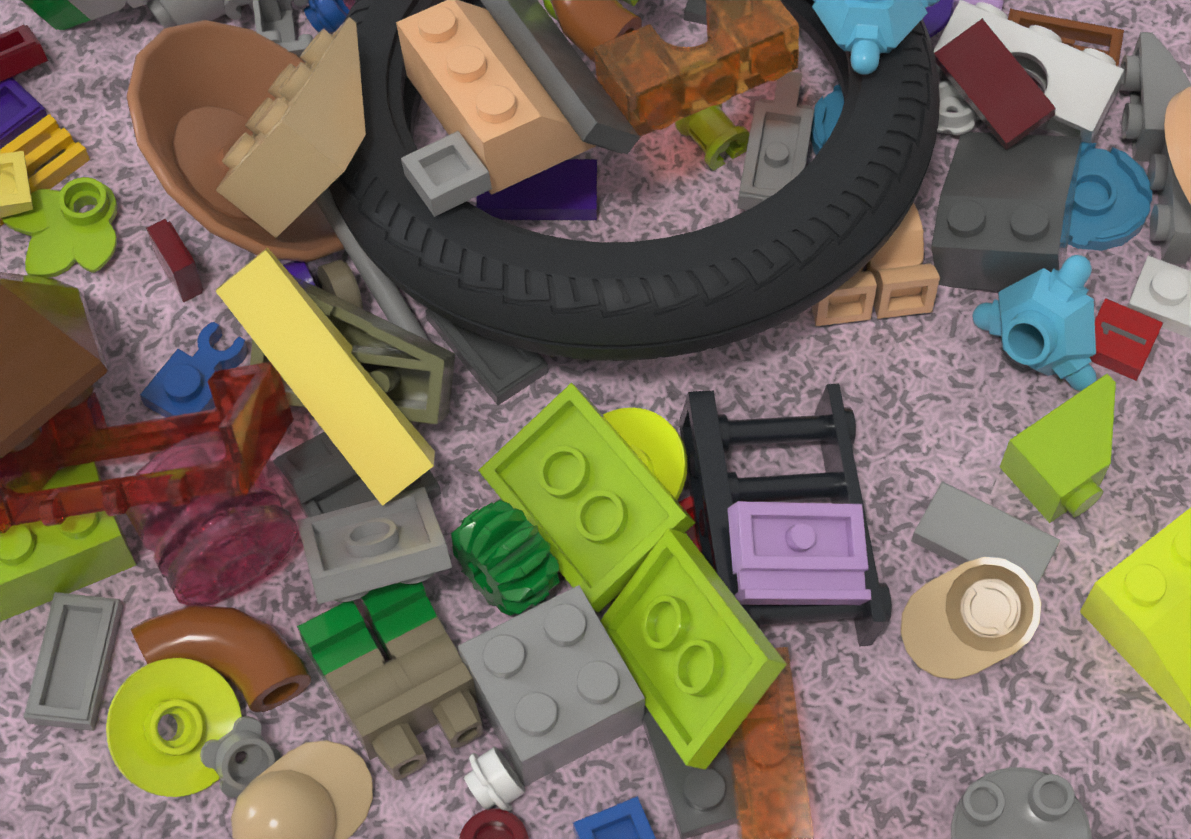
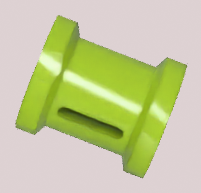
(714, 134)

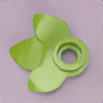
(63, 234)

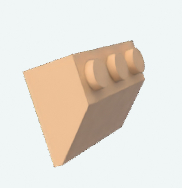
(485, 92)

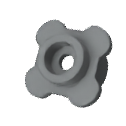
(221, 755)

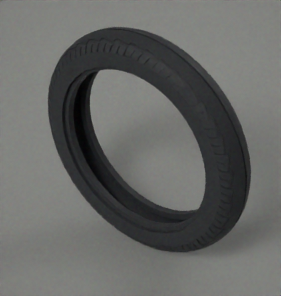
(652, 293)

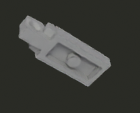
(776, 143)

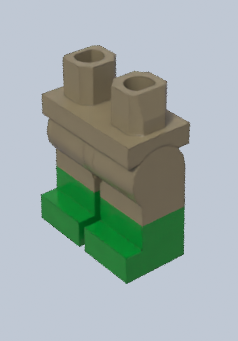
(399, 697)

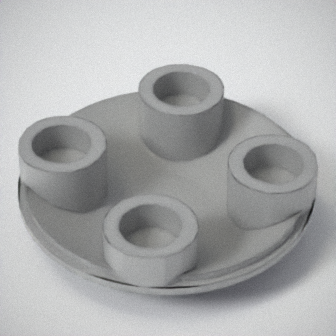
(1020, 806)

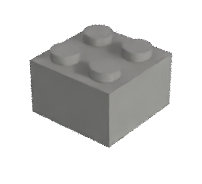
(552, 685)

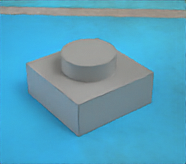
(446, 173)

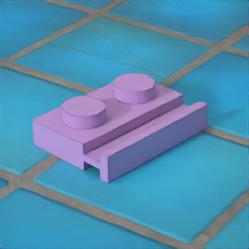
(798, 553)

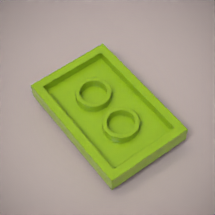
(585, 494)
(690, 648)

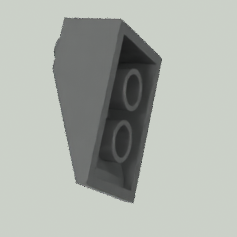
(1005, 210)

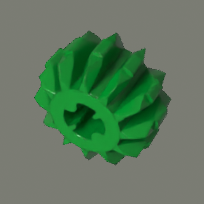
(505, 557)

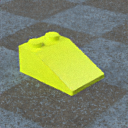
(1147, 612)

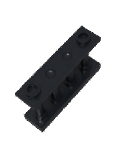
(715, 490)

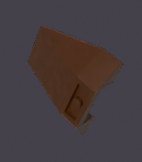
(45, 355)

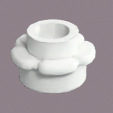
(952, 100)
(493, 780)

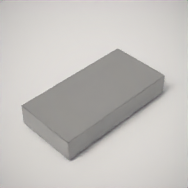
(970, 529)
(73, 661)

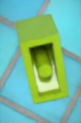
(1065, 453)

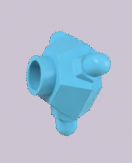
(870, 26)
(1047, 322)

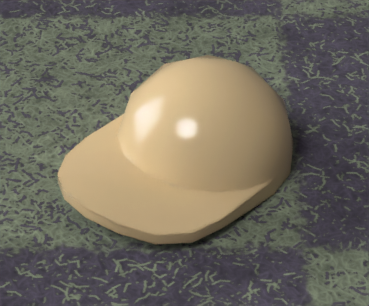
(970, 618)
(306, 794)

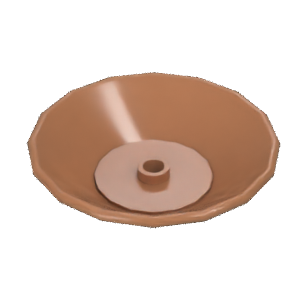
(188, 109)

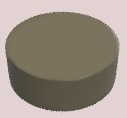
(339, 280)

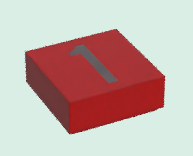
(1123, 338)

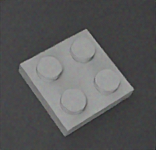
(373, 546)

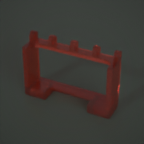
(249, 414)

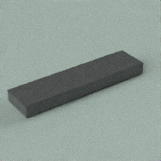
(563, 74)

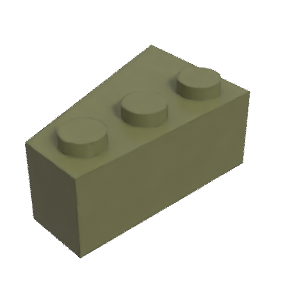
(404, 365)

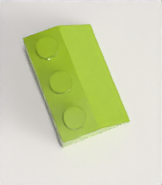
(60, 557)

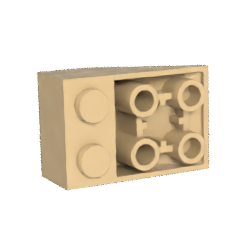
(302, 135)

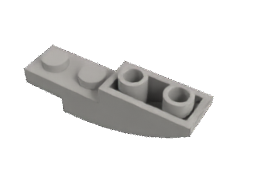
(1152, 81)

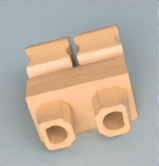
(892, 284)

